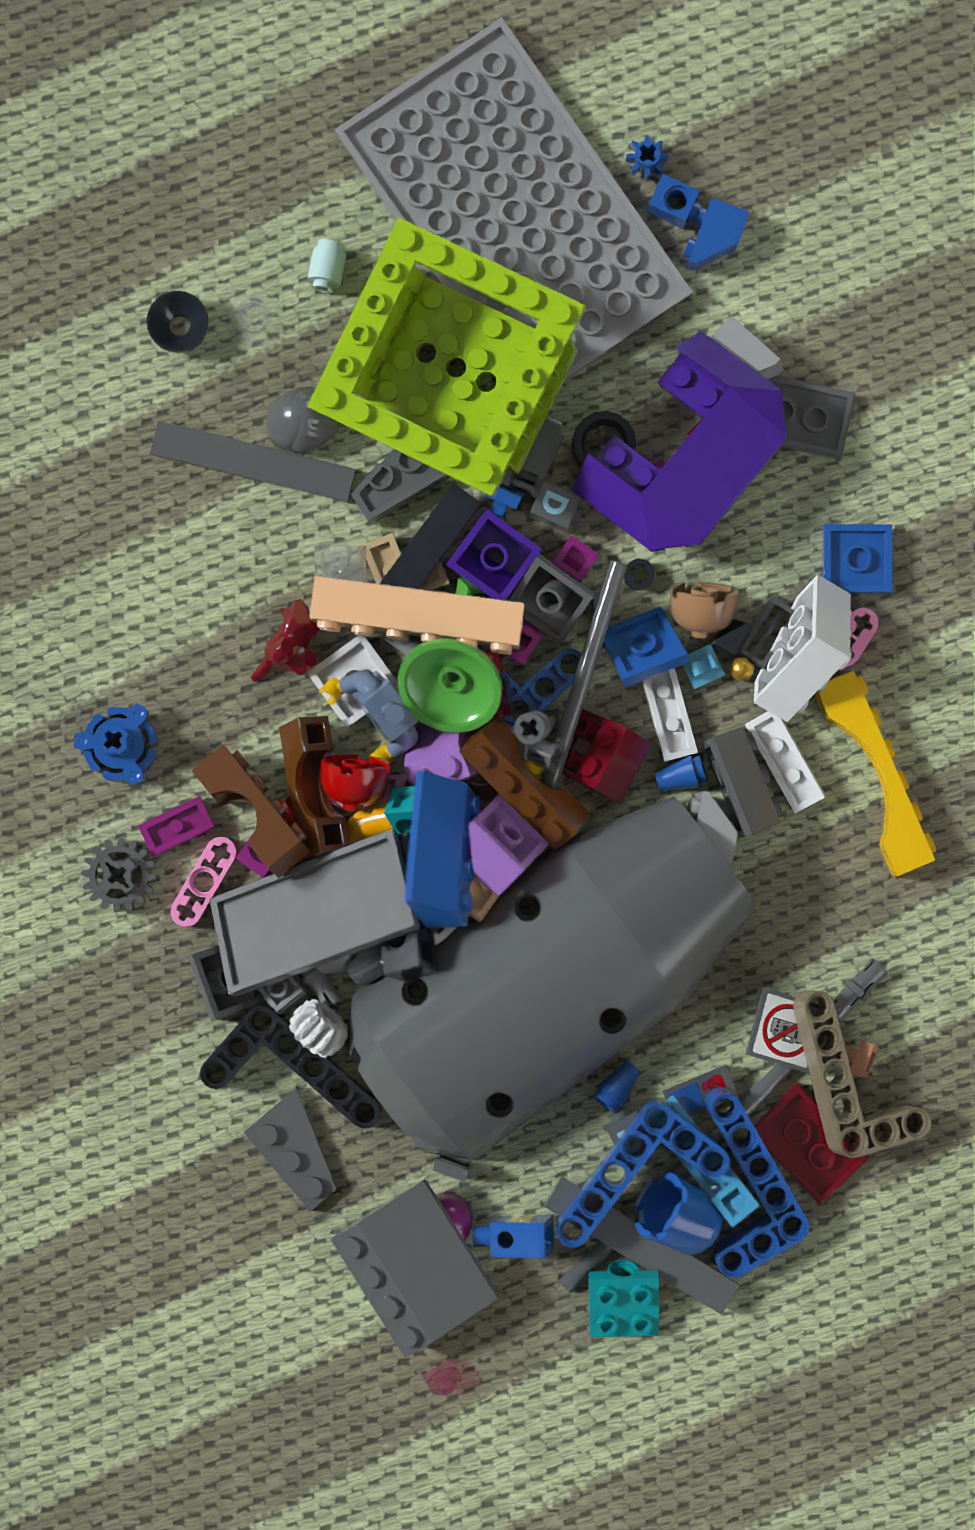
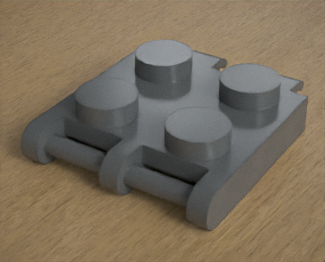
(539, 458)

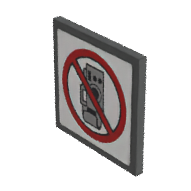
(776, 1032)

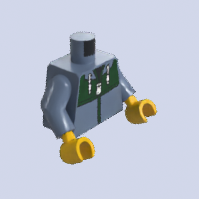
(383, 708)

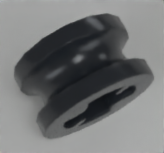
(648, 569)

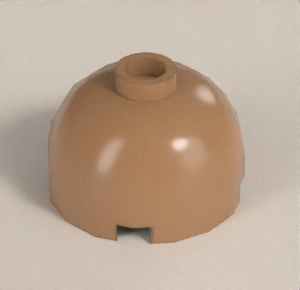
(703, 607)

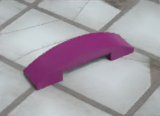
(574, 560)

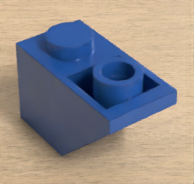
(718, 233)

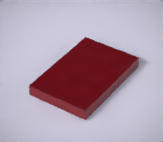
(798, 1142)

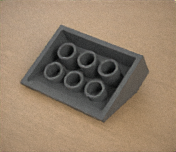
(414, 1268)

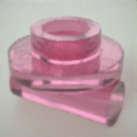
(443, 1378)

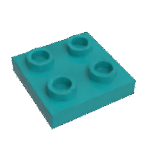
(623, 1301)

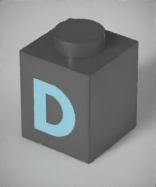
(557, 507)
(618, 1123)

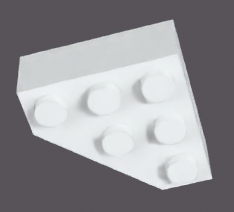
(807, 651)

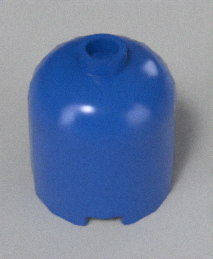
(678, 1215)

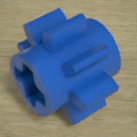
(648, 166)

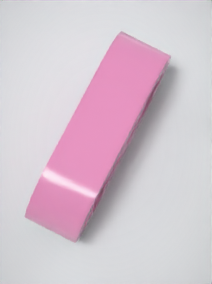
(864, 636)

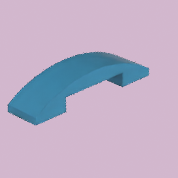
(726, 1191)

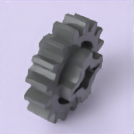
(131, 864)

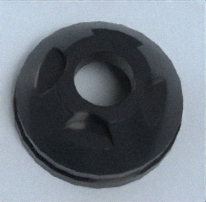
(174, 305)

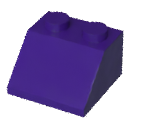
(494, 557)

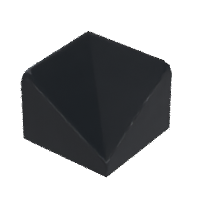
(731, 638)

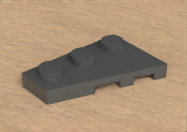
(394, 484)
(293, 1150)

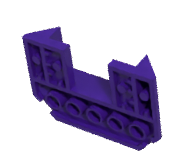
(711, 468)

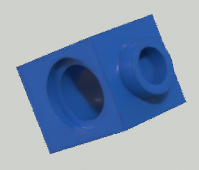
(670, 188)

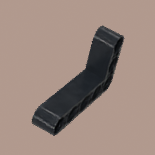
(295, 1060)

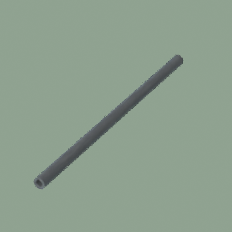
(750, 1102)

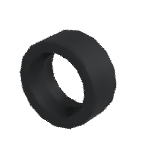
(596, 419)

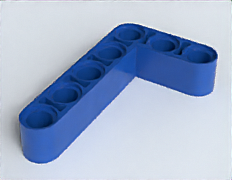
(527, 693)
(632, 1163)
(761, 1182)

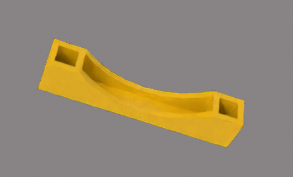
(902, 838)

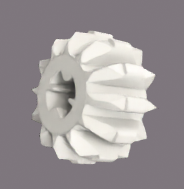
(318, 1028)

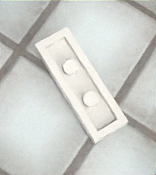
(669, 715)
(785, 761)

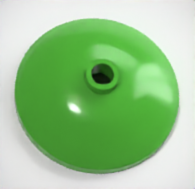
(449, 700)

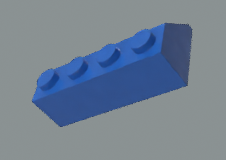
(441, 851)

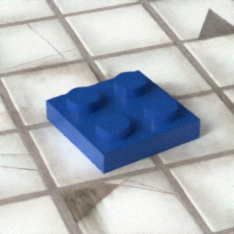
(858, 557)
(644, 646)

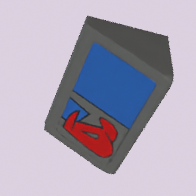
(693, 1092)

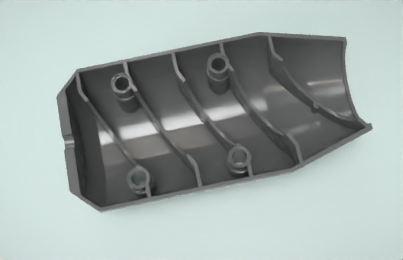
(518, 1000)

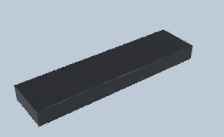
(432, 539)

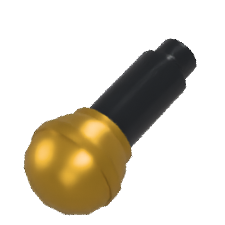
(743, 669)

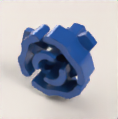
(99, 737)

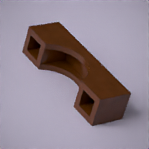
(304, 745)
(496, 756)
(273, 840)

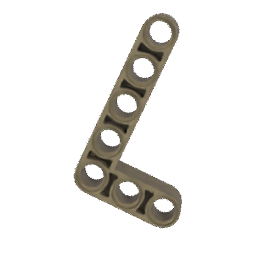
(842, 1086)

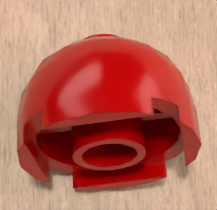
(354, 780)

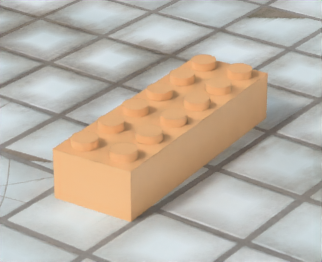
(415, 613)

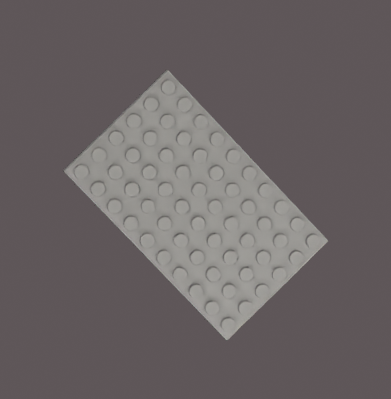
(504, 171)

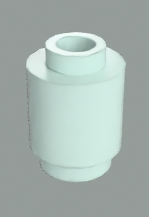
(327, 265)

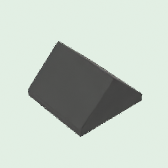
(552, 599)
(212, 983)

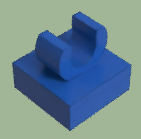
(505, 497)

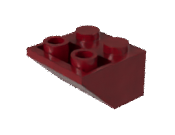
(604, 756)

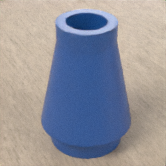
(682, 775)
(617, 1086)

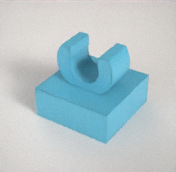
(702, 667)

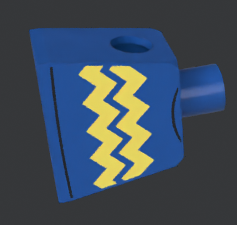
(531, 1235)

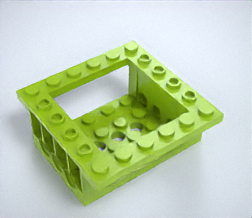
(416, 406)

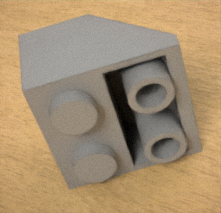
(714, 824)

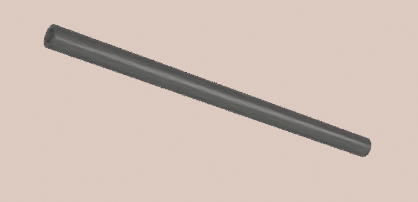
(586, 666)

